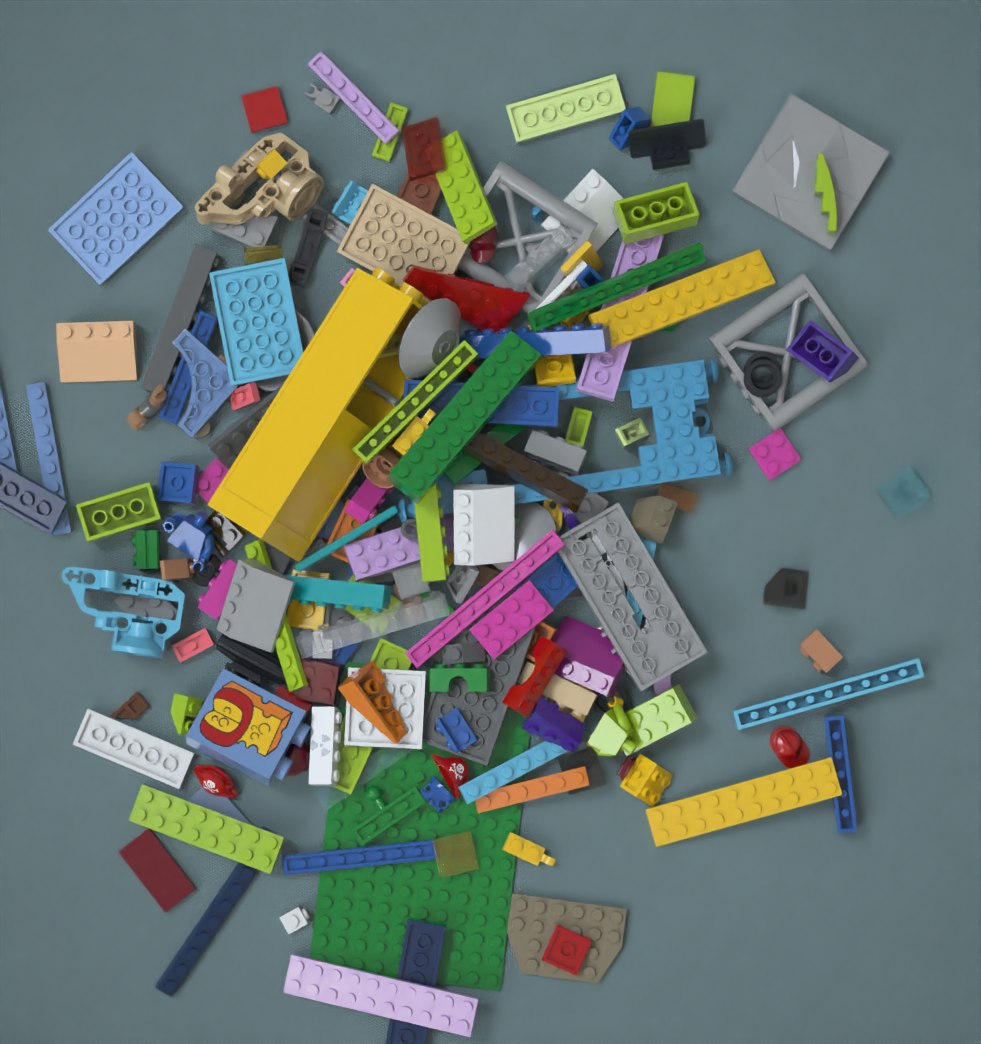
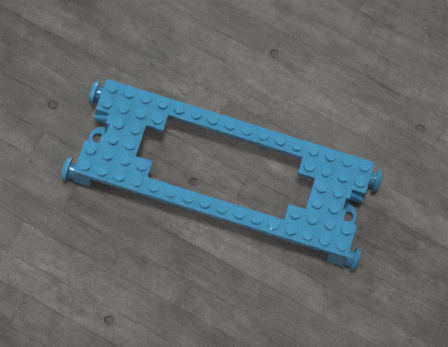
(681, 446)

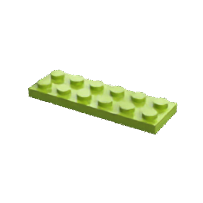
(464, 190)

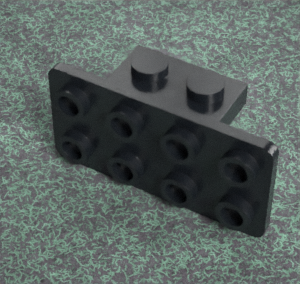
(667, 143)

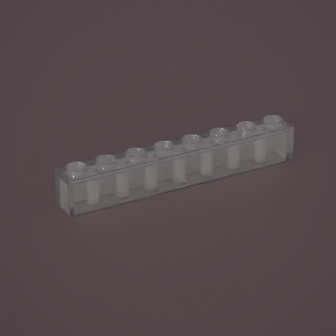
(373, 625)

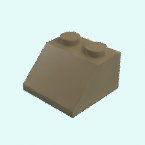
(653, 517)

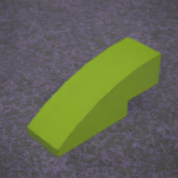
(578, 426)

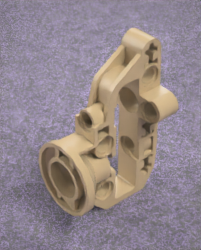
(292, 192)

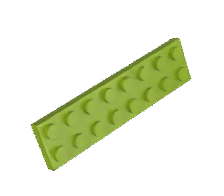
(355, 757)
(206, 829)

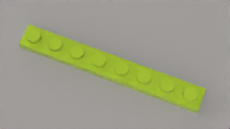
(285, 642)

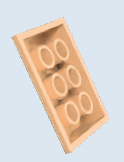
(97, 351)

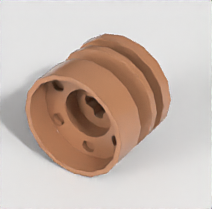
(381, 465)

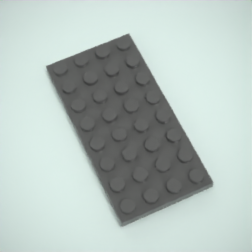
(481, 709)

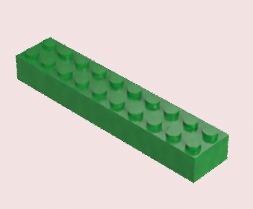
(463, 417)

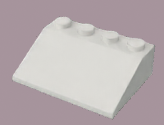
(595, 200)
(484, 524)

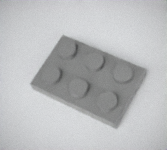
(147, 607)

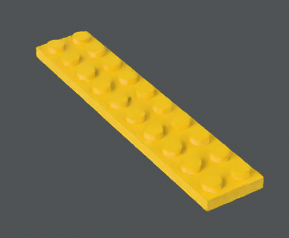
(685, 298)
(744, 801)

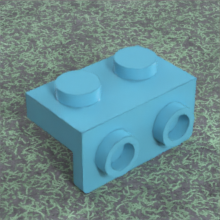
(349, 202)

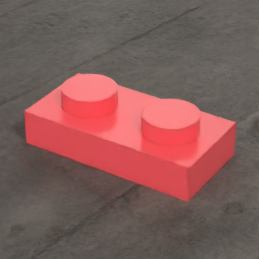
(244, 396)
(192, 645)

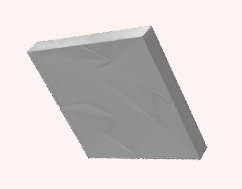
(784, 170)

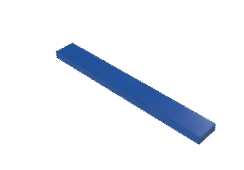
(358, 857)

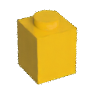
(270, 164)

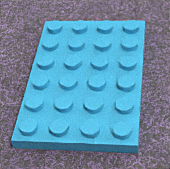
(257, 321)

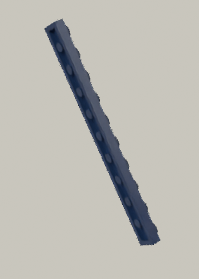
(206, 928)

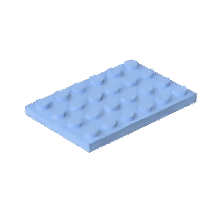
(116, 218)

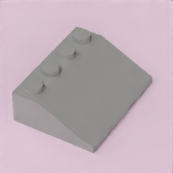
(255, 604)

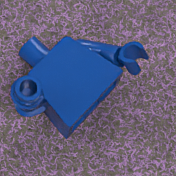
(191, 536)

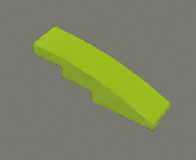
(824, 187)

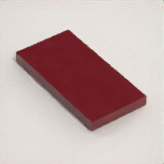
(157, 870)

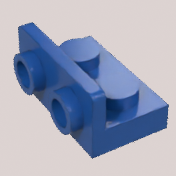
(456, 730)

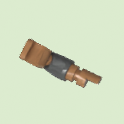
(148, 407)

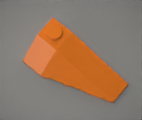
(370, 698)

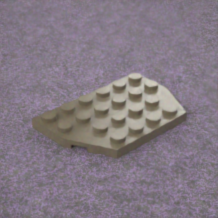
(534, 921)

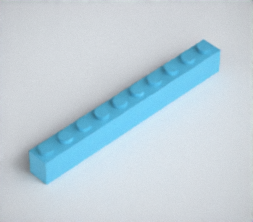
(827, 693)

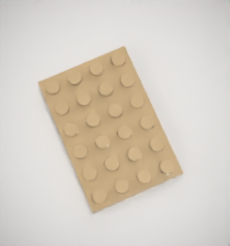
(399, 235)

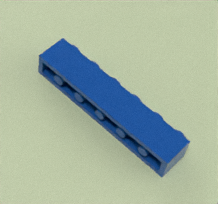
(838, 751)

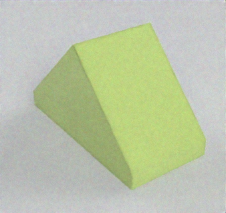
(631, 432)

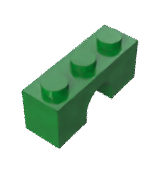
(477, 678)

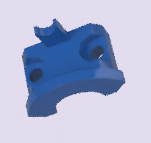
(437, 794)

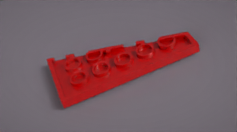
(477, 301)

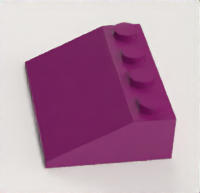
(588, 657)

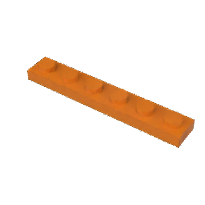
(533, 789)

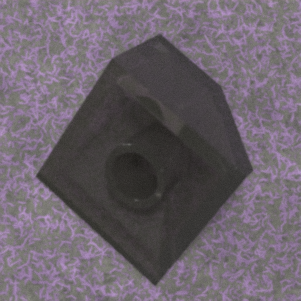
(787, 589)
(584, 758)

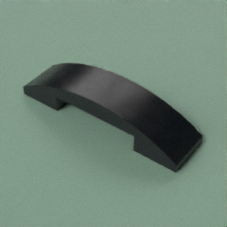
(308, 246)

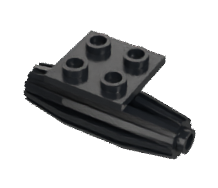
(250, 661)

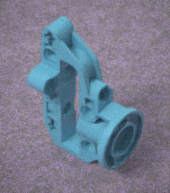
(140, 635)

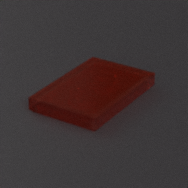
(424, 149)

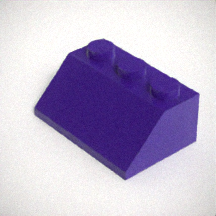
(822, 352)

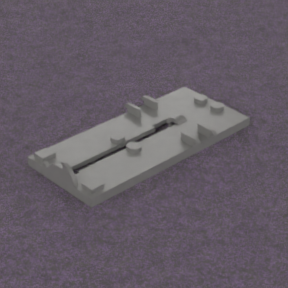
(669, 638)

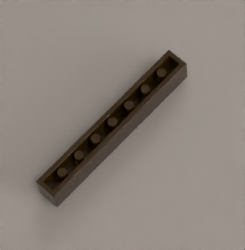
(526, 471)

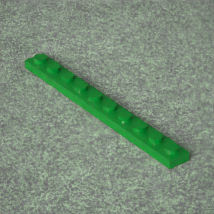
(616, 287)

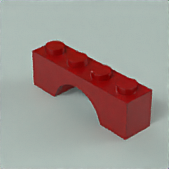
(547, 657)

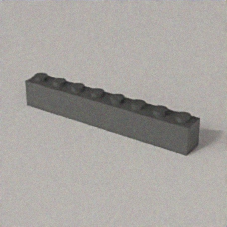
(181, 317)

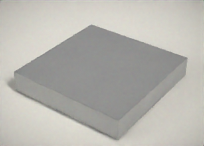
(461, 581)

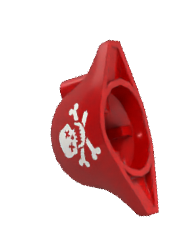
(453, 771)
(215, 781)

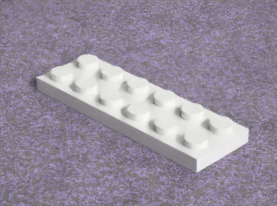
(133, 748)

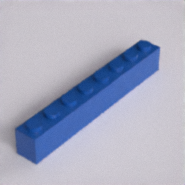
(546, 341)

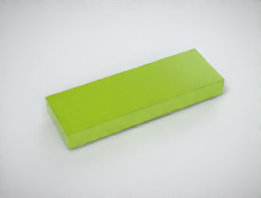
(396, 115)

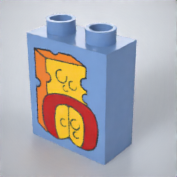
(248, 728)

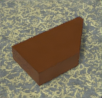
(132, 707)

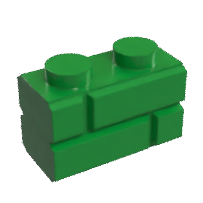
(147, 549)

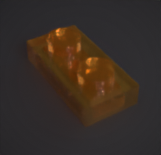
(684, 498)

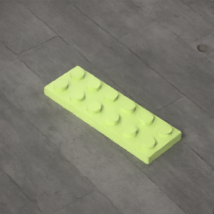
(565, 108)

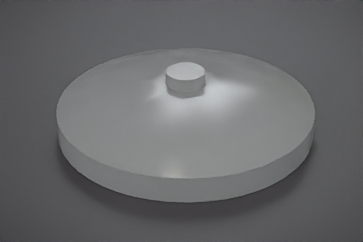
(534, 525)

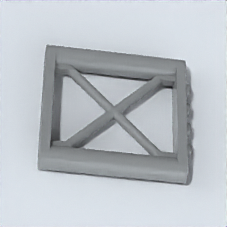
(512, 180)
(730, 336)

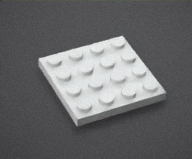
(408, 698)

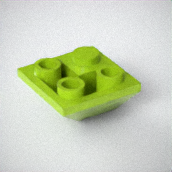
(184, 711)

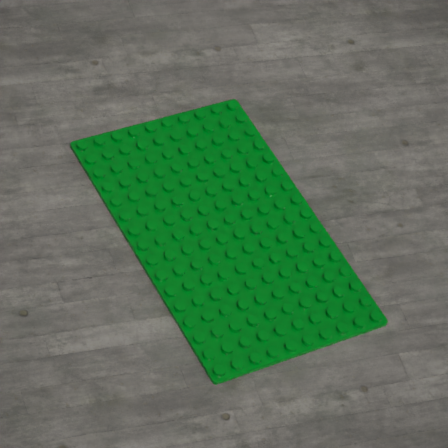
(367, 908)

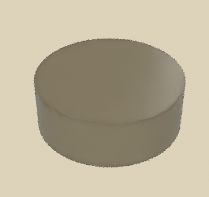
(204, 430)

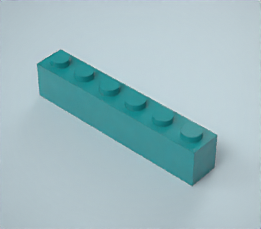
(340, 593)

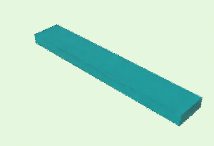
(346, 539)

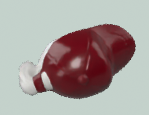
(484, 246)

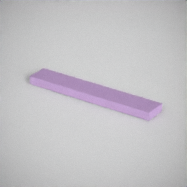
(353, 97)

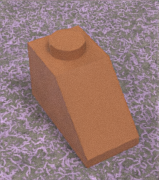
(176, 569)

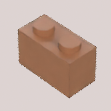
(820, 651)

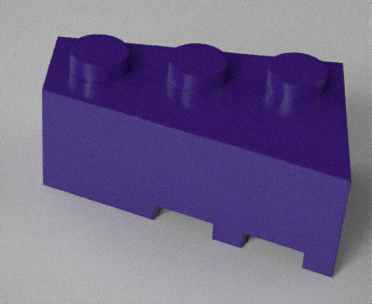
(554, 725)

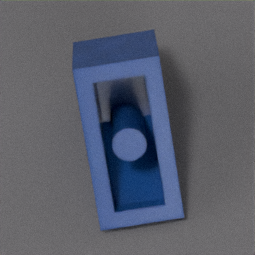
(629, 120)

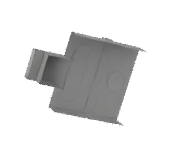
(409, 581)

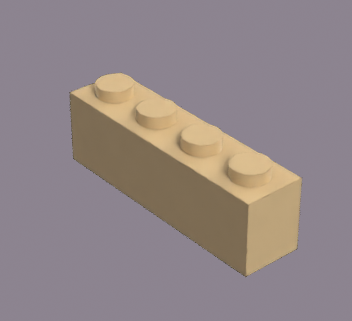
(564, 692)

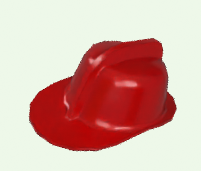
(789, 747)

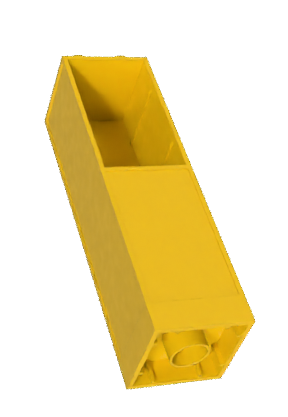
(305, 441)

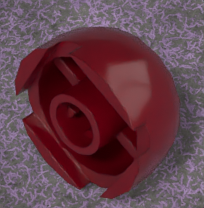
(300, 759)

